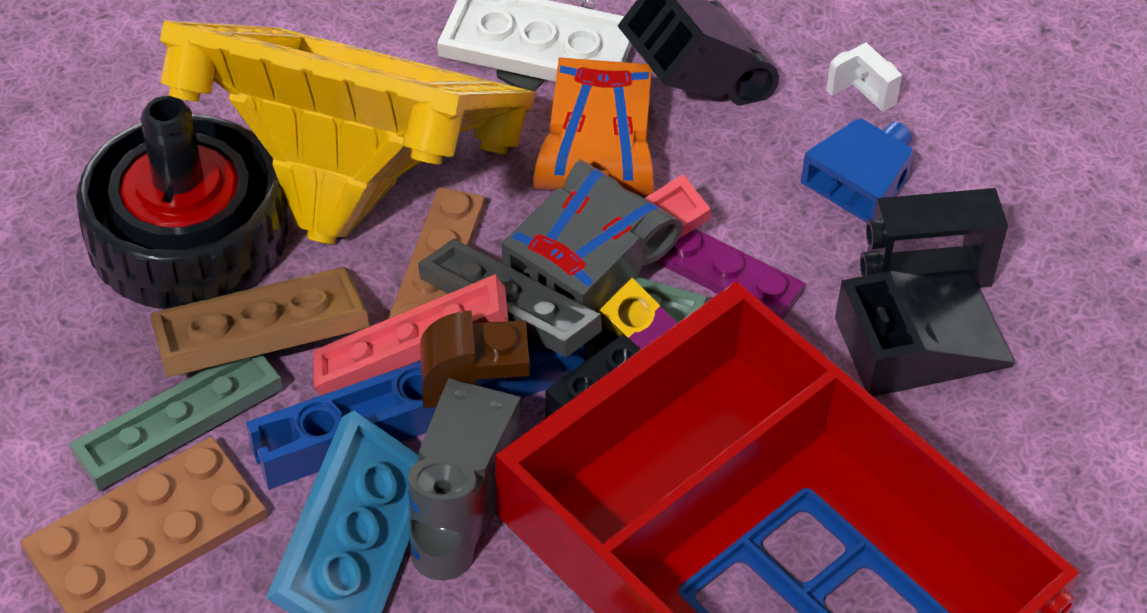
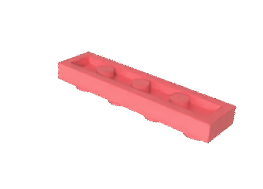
(397, 339)

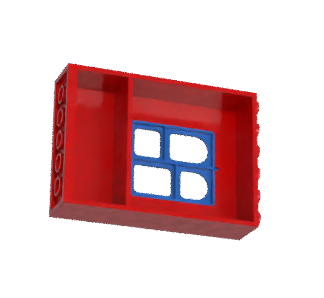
(721, 441)

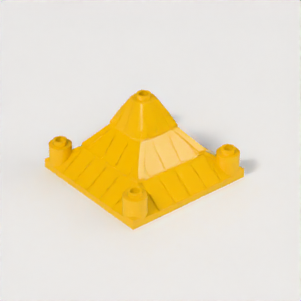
(337, 113)

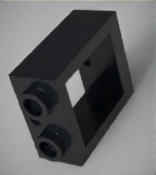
(965, 212)

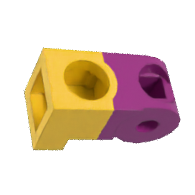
(636, 315)

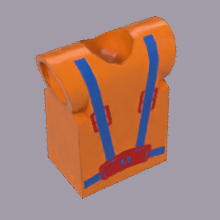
(601, 119)

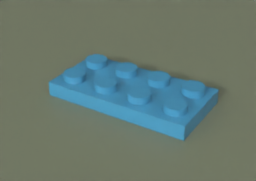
(350, 526)

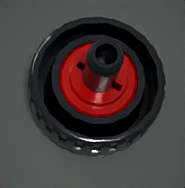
(181, 208)

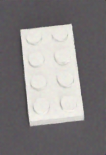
(530, 35)

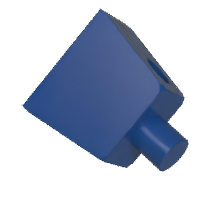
(859, 165)

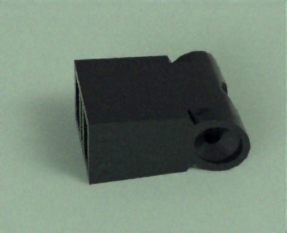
(700, 49)

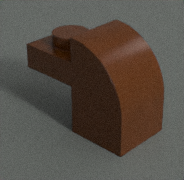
(469, 352)

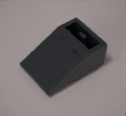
(917, 331)

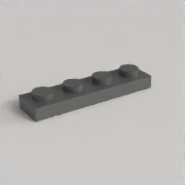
(549, 316)

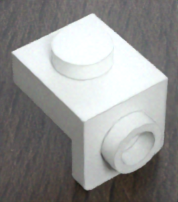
(868, 73)

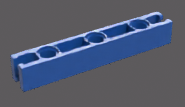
(287, 438)

